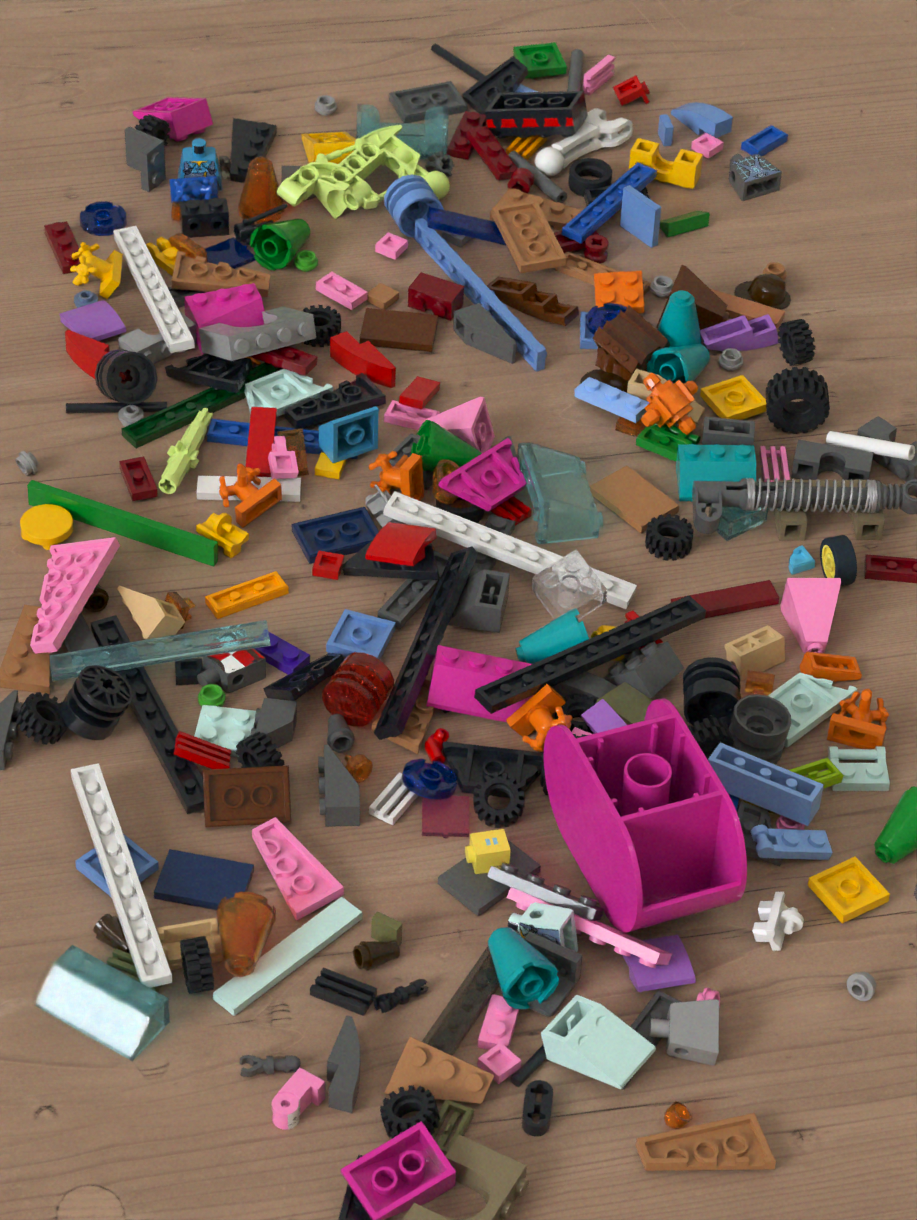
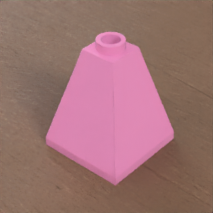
(469, 423)
(809, 610)

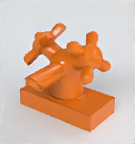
(405, 474)
(254, 500)
(537, 715)
(859, 729)

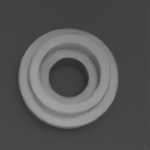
(325, 105)
(662, 286)
(731, 359)
(130, 415)
(27, 463)
(861, 985)

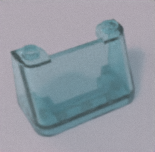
(422, 138)
(558, 494)

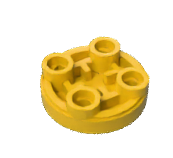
(46, 525)

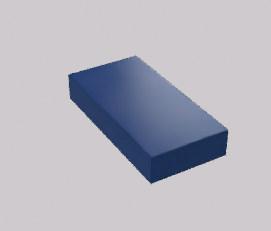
(764, 141)

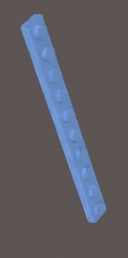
(478, 292)

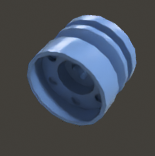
(409, 201)

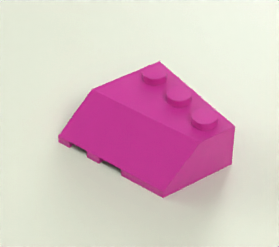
(231, 306)

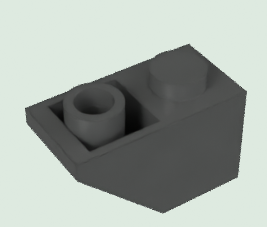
(276, 720)

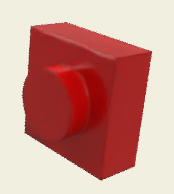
(328, 565)

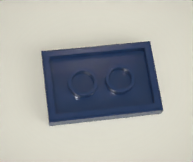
(335, 533)
(201, 879)

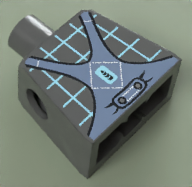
(753, 176)

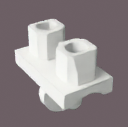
(780, 921)

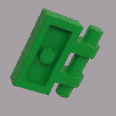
(665, 440)

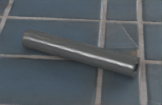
(575, 70)
(540, 180)

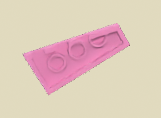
(296, 871)

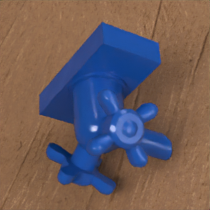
(193, 188)

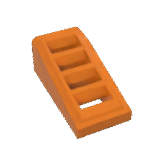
(830, 667)

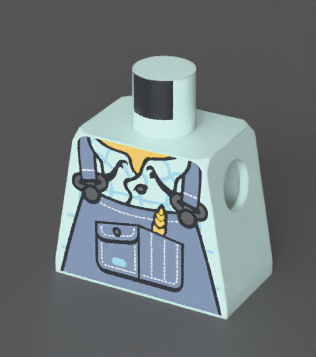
(547, 921)

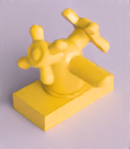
(107, 271)

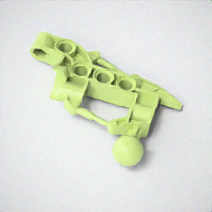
(344, 183)

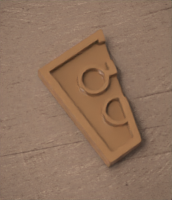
(439, 1073)

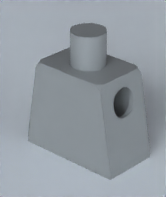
(690, 1030)

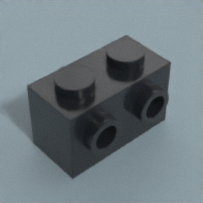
(204, 217)

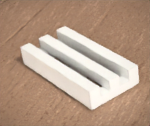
(385, 797)

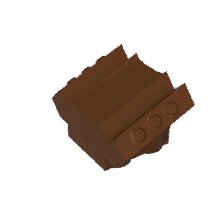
(627, 344)

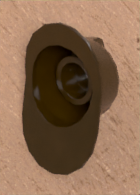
(766, 290)

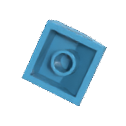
(350, 435)

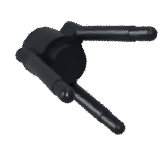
(245, 229)

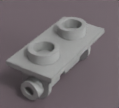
(376, 505)

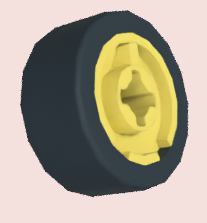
(838, 559)

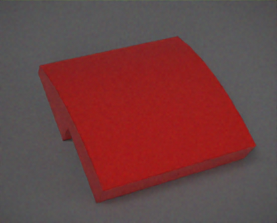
(400, 544)

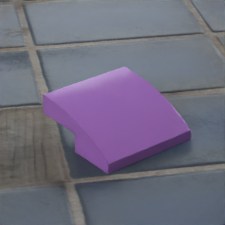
(94, 321)
(676, 973)

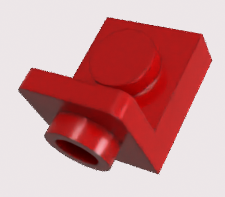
(631, 90)

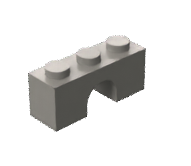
(151, 345)

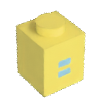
(487, 850)

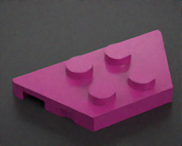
(487, 478)

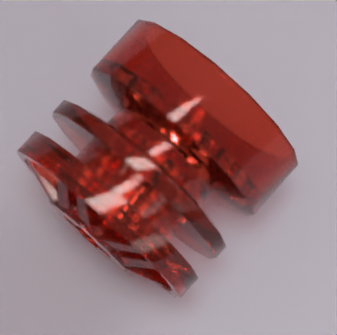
(358, 689)

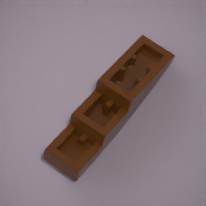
(526, 299)

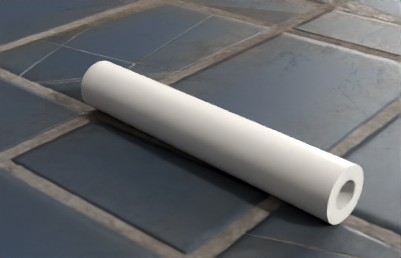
(878, 446)

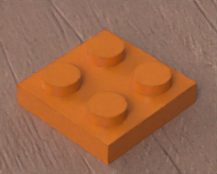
(620, 288)

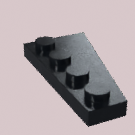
(333, 404)

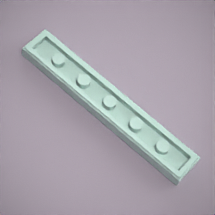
(288, 955)

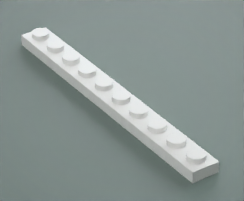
(154, 290)
(493, 542)
(121, 876)

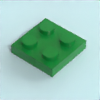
(541, 59)

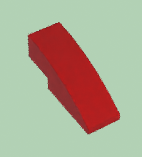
(86, 352)
(362, 359)

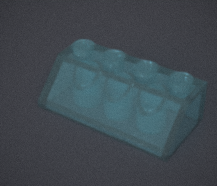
(103, 1003)

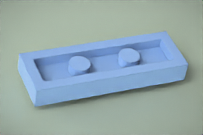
(611, 399)

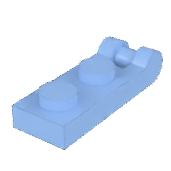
(791, 843)

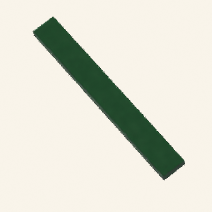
(185, 411)

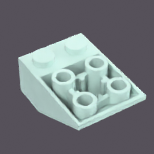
(595, 1043)

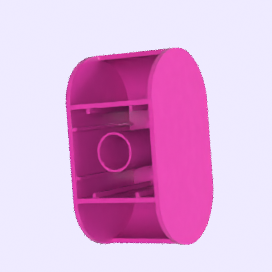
(646, 819)

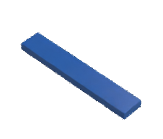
(607, 203)
(237, 434)

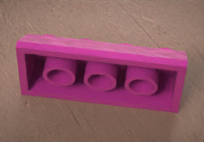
(459, 673)

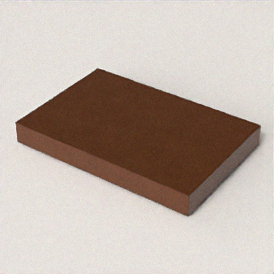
(399, 329)
(246, 796)

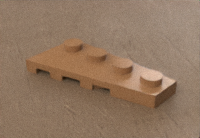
(555, 212)
(205, 276)
(21, 666)
(716, 1145)

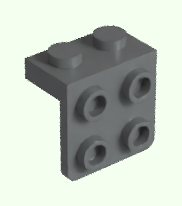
(145, 155)
(569, 970)

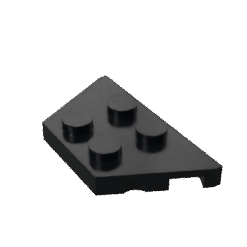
(213, 372)
(359, 566)
(476, 761)

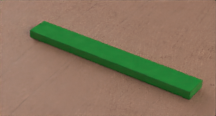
(126, 523)

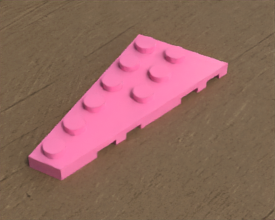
(67, 587)

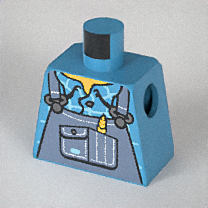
(200, 162)

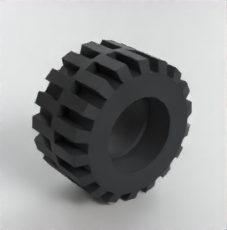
(797, 385)

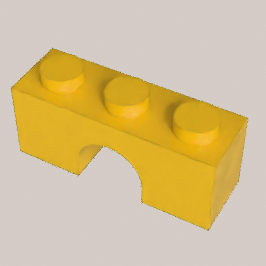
(682, 171)

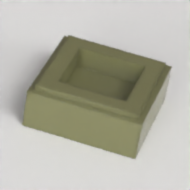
(386, 928)

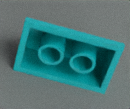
(712, 464)

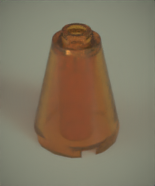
(260, 191)
(244, 930)

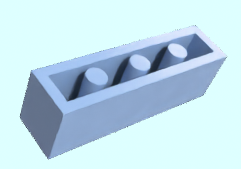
(767, 784)

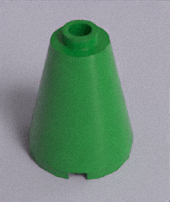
(279, 242)
(440, 444)
(900, 831)

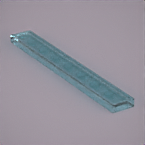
(162, 649)

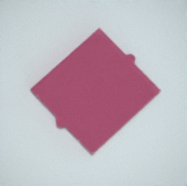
(446, 817)

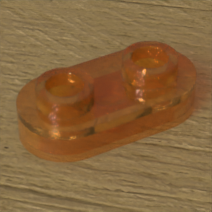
(188, 246)
(443, 469)

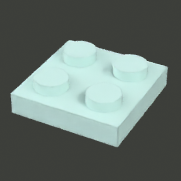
(225, 726)

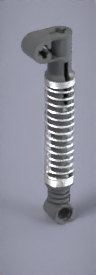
(753, 495)

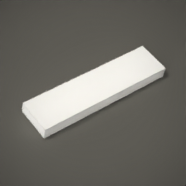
(209, 487)

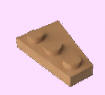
(417, 723)

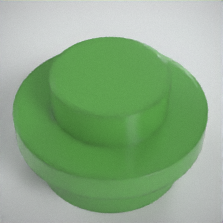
(306, 260)
(211, 695)

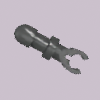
(288, 1064)

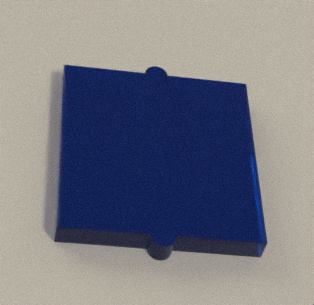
(229, 252)

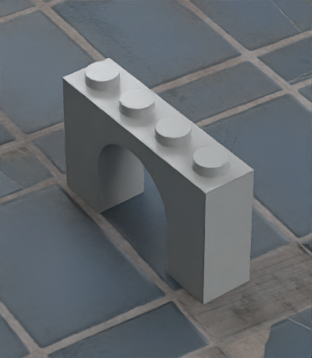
(280, 329)

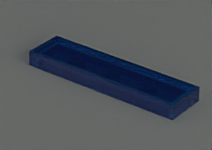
(464, 225)

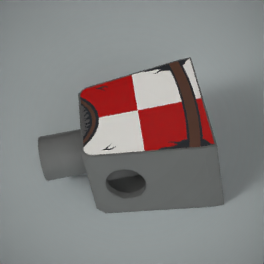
(233, 669)

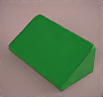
(684, 223)

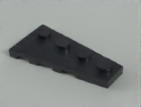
(249, 141)

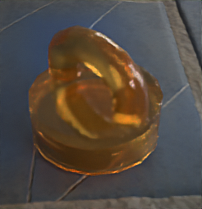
(359, 767)

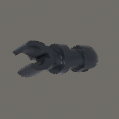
(400, 995)

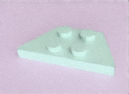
(282, 390)
(809, 702)

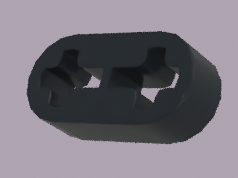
(542, 1108)

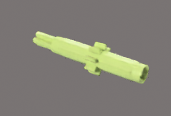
(184, 453)

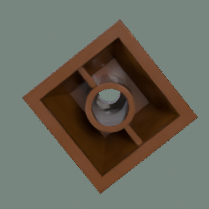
(709, 306)

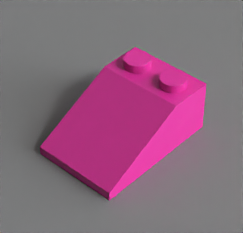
(181, 113)
(400, 1174)

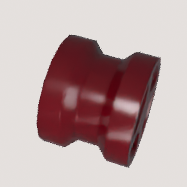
(525, 179)
(596, 248)

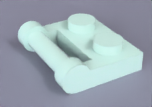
(861, 775)

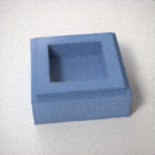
(665, 130)

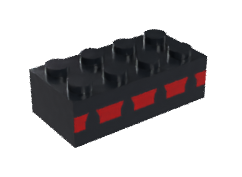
(536, 114)

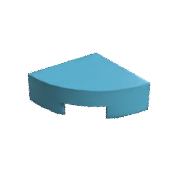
(800, 560)

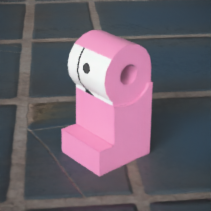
(295, 1098)

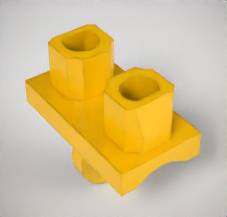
(224, 532)

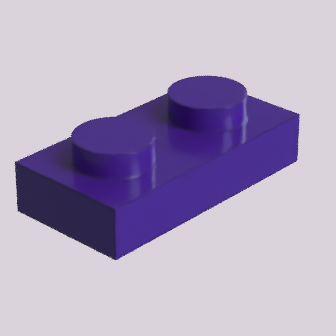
(283, 655)

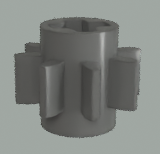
(440, 163)

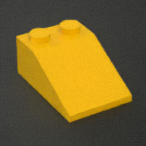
(327, 143)

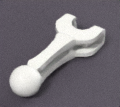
(591, 136)

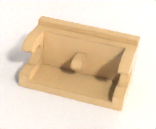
(756, 651)
(172, 935)

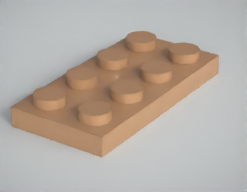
(528, 236)

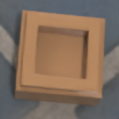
(382, 296)

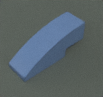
(704, 119)

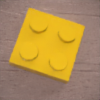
(734, 398)
(848, 889)

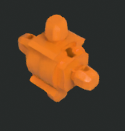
(669, 403)

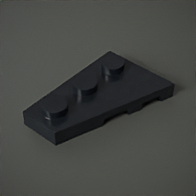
(501, 80)
(305, 678)

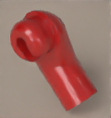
(434, 745)

